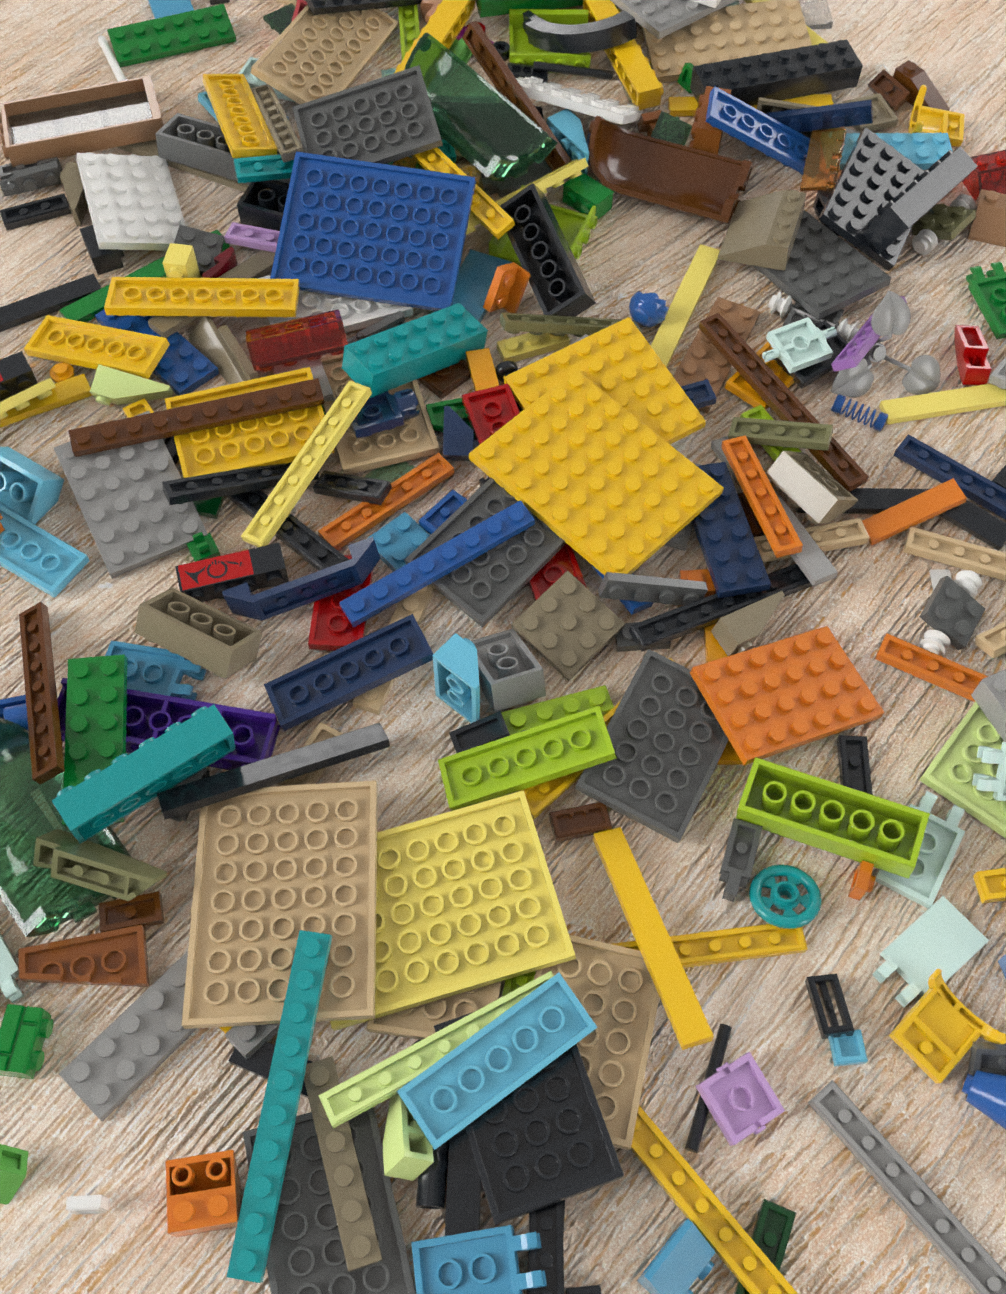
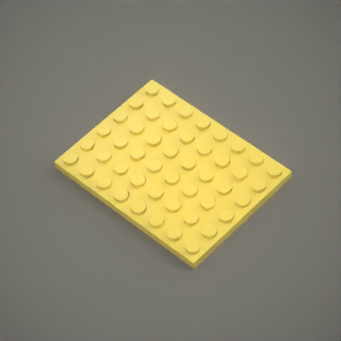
(462, 905)

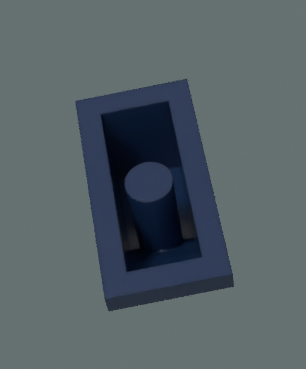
(457, 437)

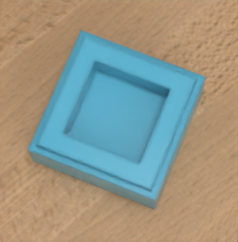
(848, 1049)

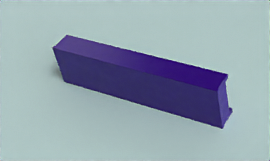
(153, 713)

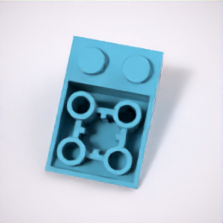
(570, 135)

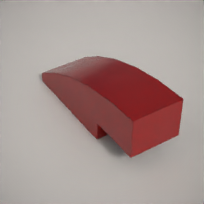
(971, 355)

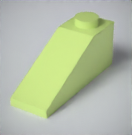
(125, 388)
(404, 1143)

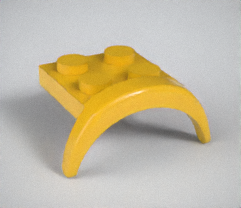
(934, 120)
(940, 1030)

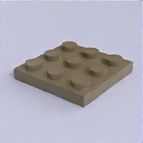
(568, 625)

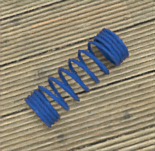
(879, 422)

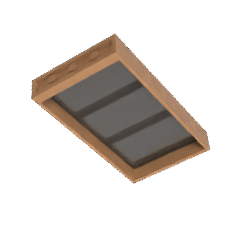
(79, 121)

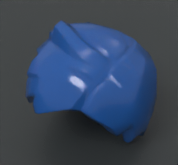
(647, 309)

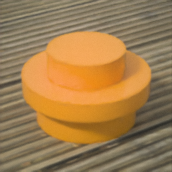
(61, 372)

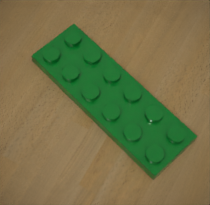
(171, 35)
(94, 716)

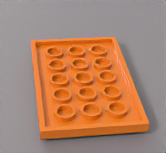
(785, 694)

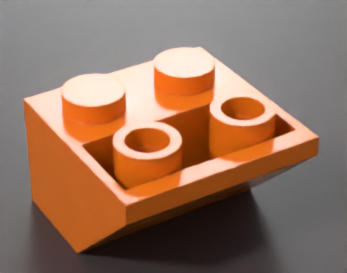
(203, 1193)

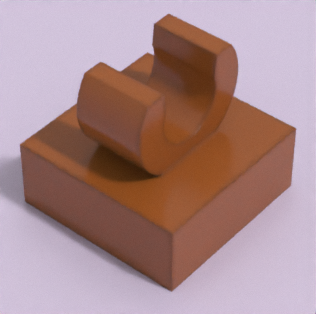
(648, 121)

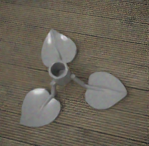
(889, 318)

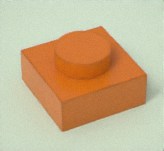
(862, 880)

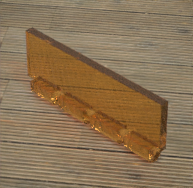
(823, 159)

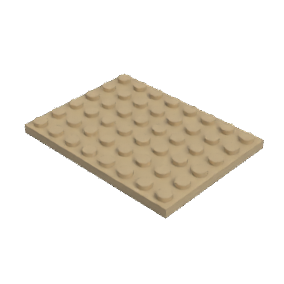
(261, 875)

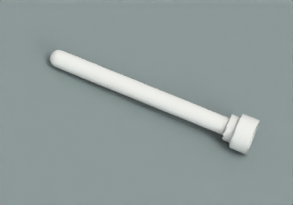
(111, 58)

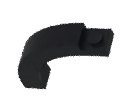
(579, 37)

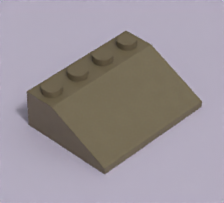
(764, 230)

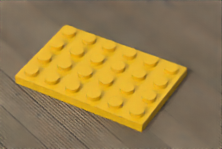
(250, 442)

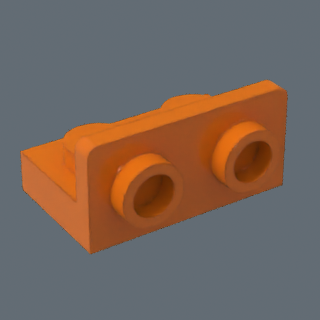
(507, 288)

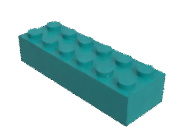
(413, 349)
(149, 770)

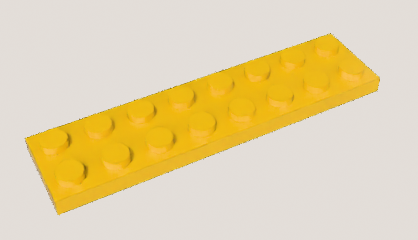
(239, 115)
(202, 297)

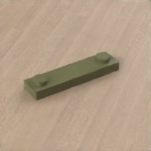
(782, 433)

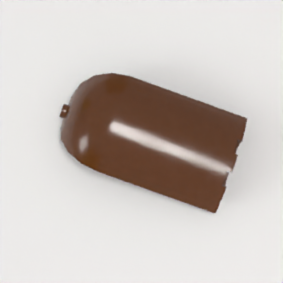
(666, 171)

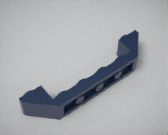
(306, 588)

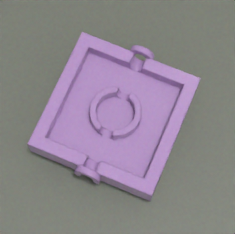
(740, 1098)

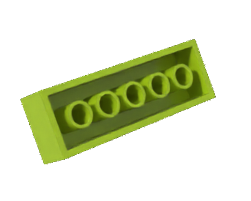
(833, 817)

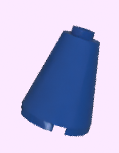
(987, 1094)

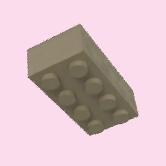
(198, 632)

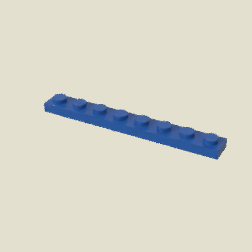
(436, 563)

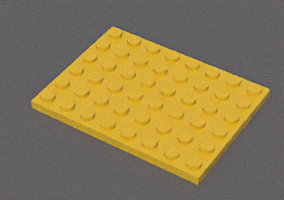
(596, 475)

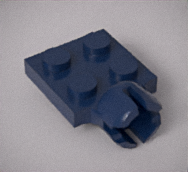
(385, 412)

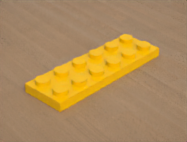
(95, 344)

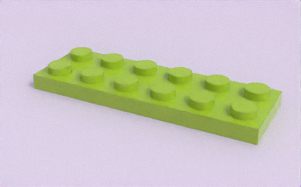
(526, 759)

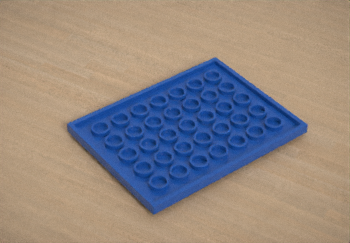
(373, 231)

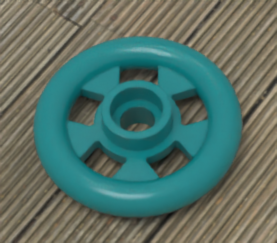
(788, 888)

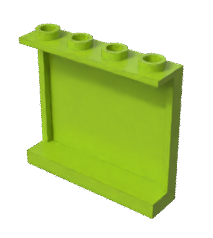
(524, 53)
(573, 224)

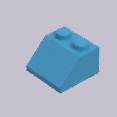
(679, 1262)

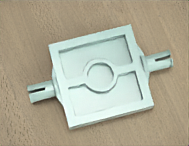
(799, 344)

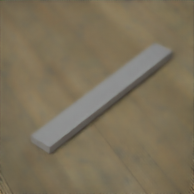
(811, 559)
(909, 1191)

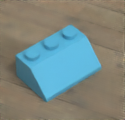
(27, 486)
(458, 676)

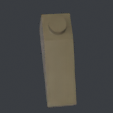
(74, 190)
(741, 628)

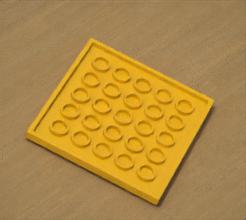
(626, 370)

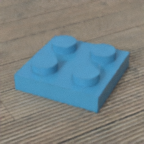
(399, 540)

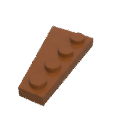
(94, 959)

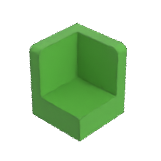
(461, 50)
(12, 1171)

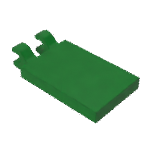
(990, 296)

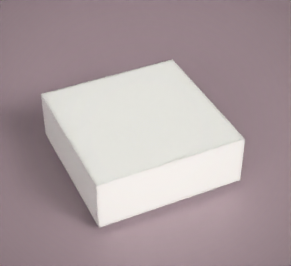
(87, 1204)

